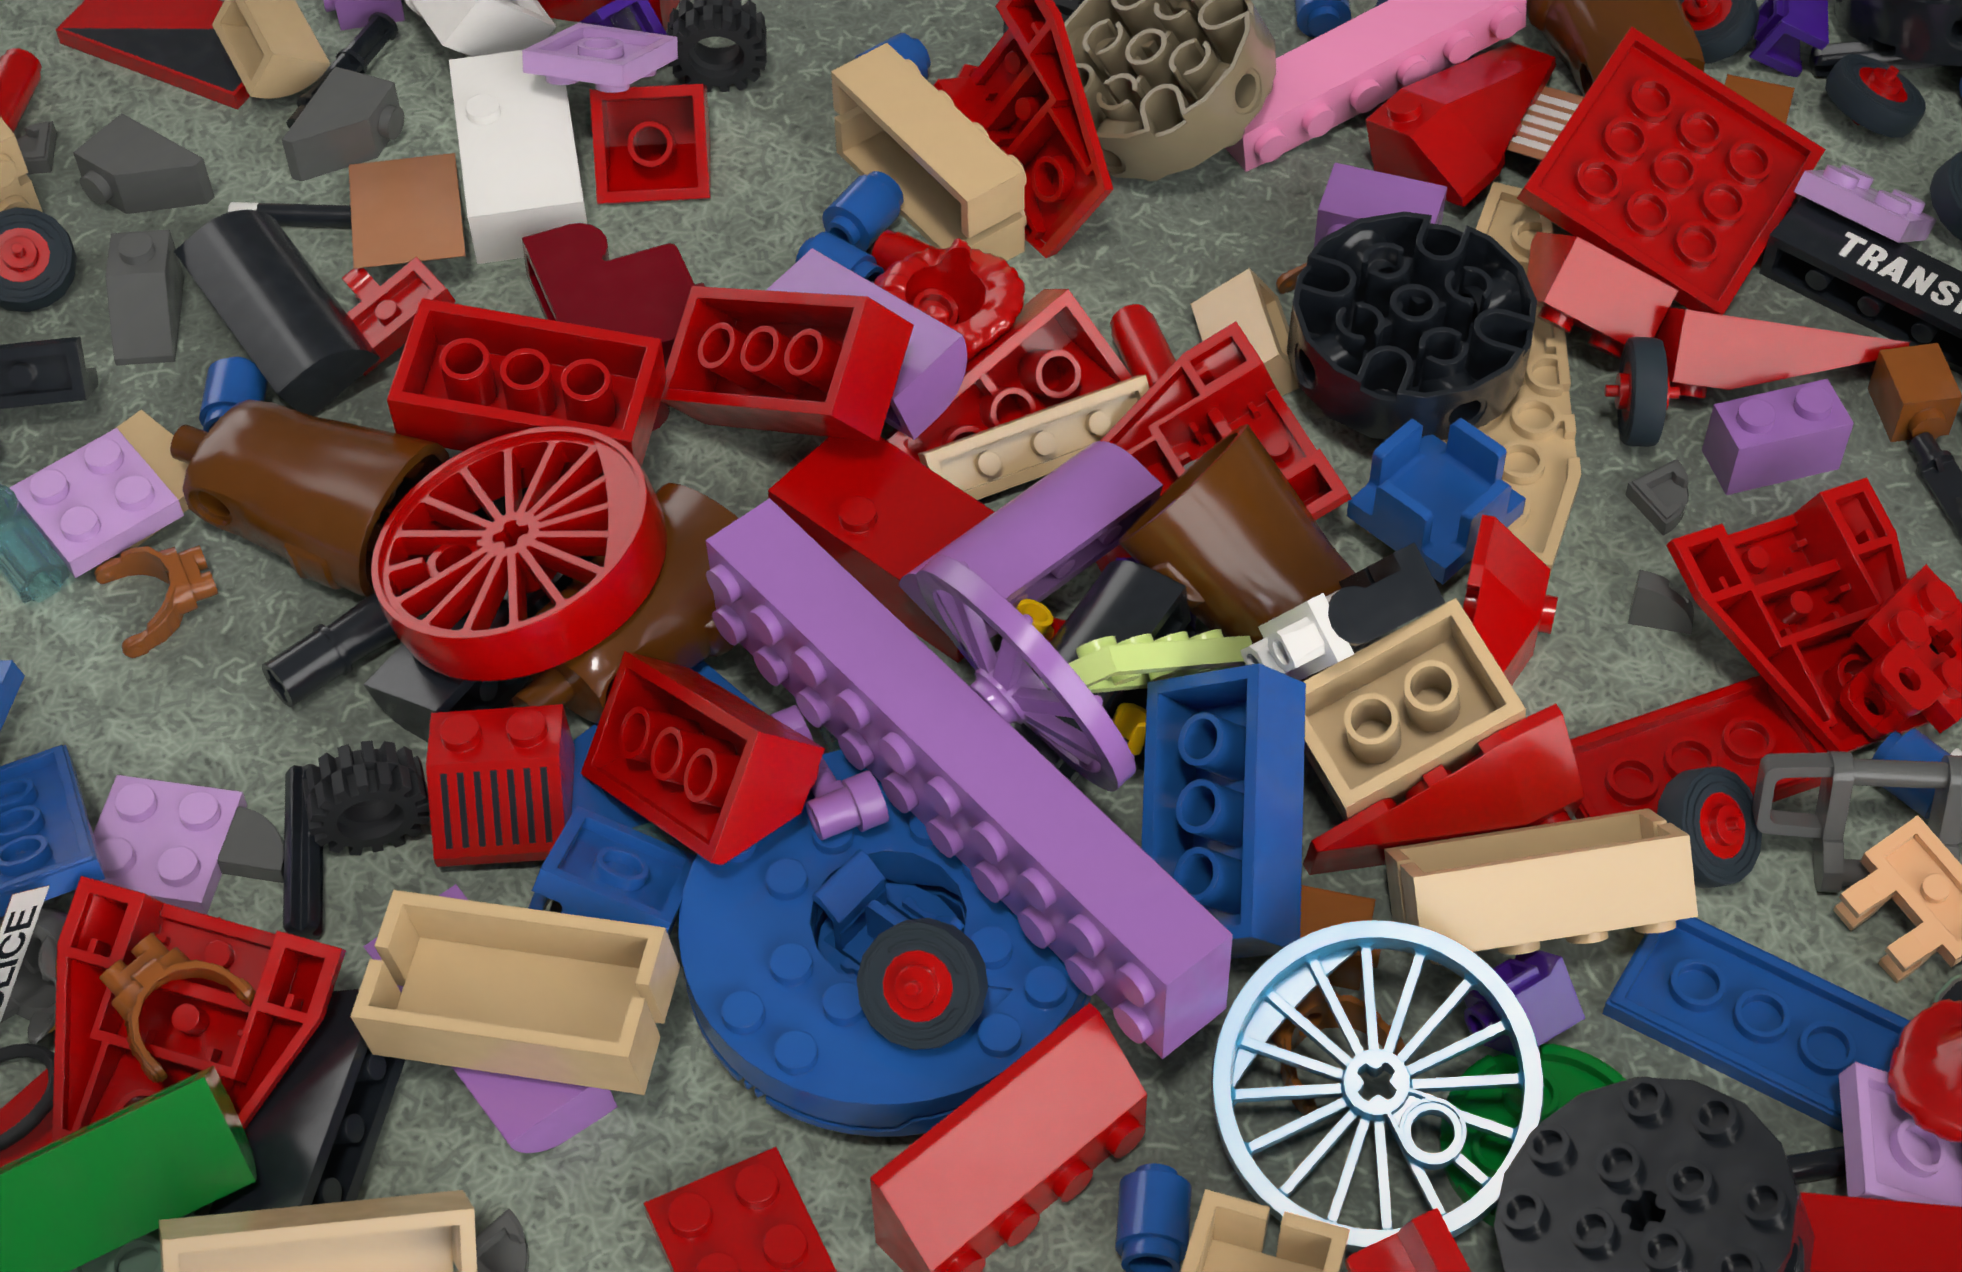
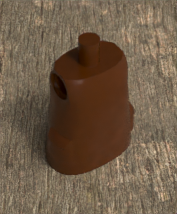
(1590, 31)
(302, 485)
(1237, 539)
(668, 626)

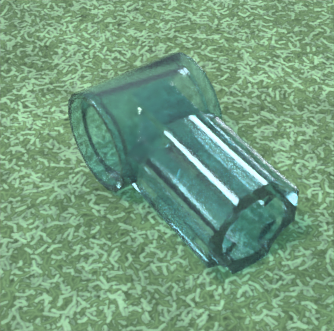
(25, 555)

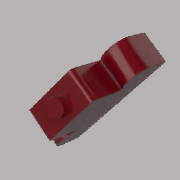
(627, 294)

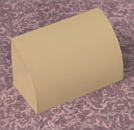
(270, 46)
(1259, 317)

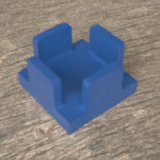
(1435, 494)
(612, 873)

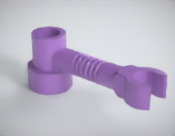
(838, 803)

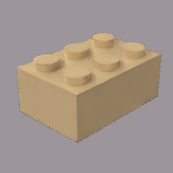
(1405, 709)

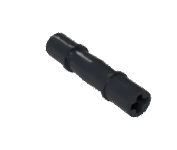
(329, 651)

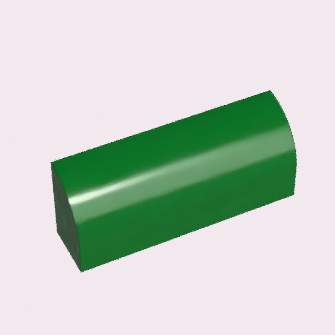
(122, 1177)

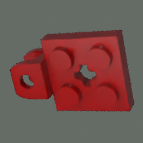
(1904, 670)

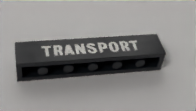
(1867, 278)

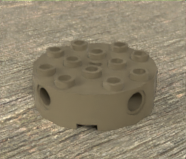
(1170, 78)

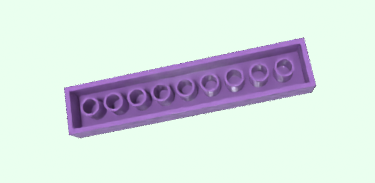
(971, 781)

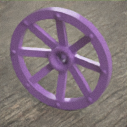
(1011, 687)

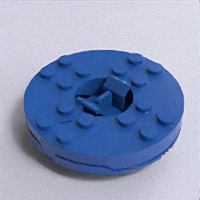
(777, 960)

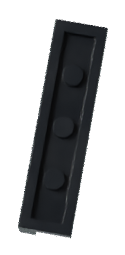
(44, 373)

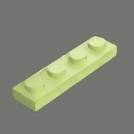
(1140, 659)

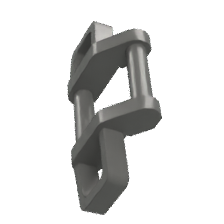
(1839, 776)

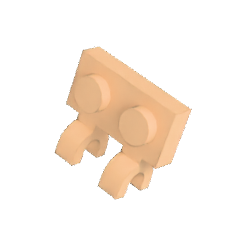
(1925, 885)

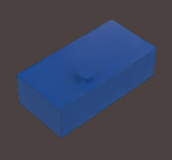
(1230, 797)

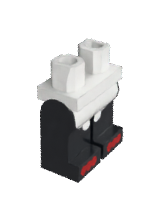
(1362, 610)

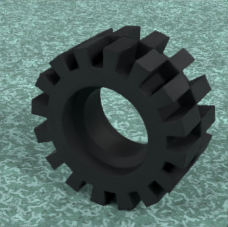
(718, 65)
(366, 797)

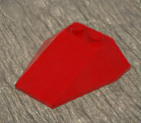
(1038, 111)
(1204, 400)
(1797, 595)
(185, 1021)

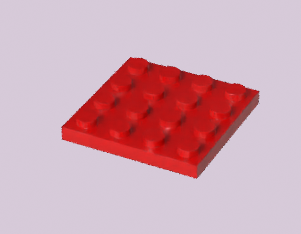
(1671, 173)

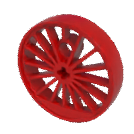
(574, 494)

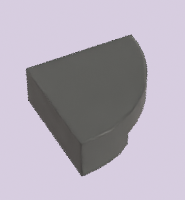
(38, 147)
(1661, 495)
(1659, 606)
(252, 848)
(502, 1246)

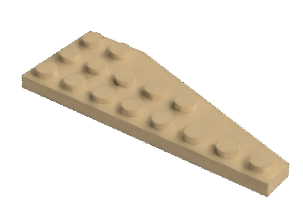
(1539, 420)

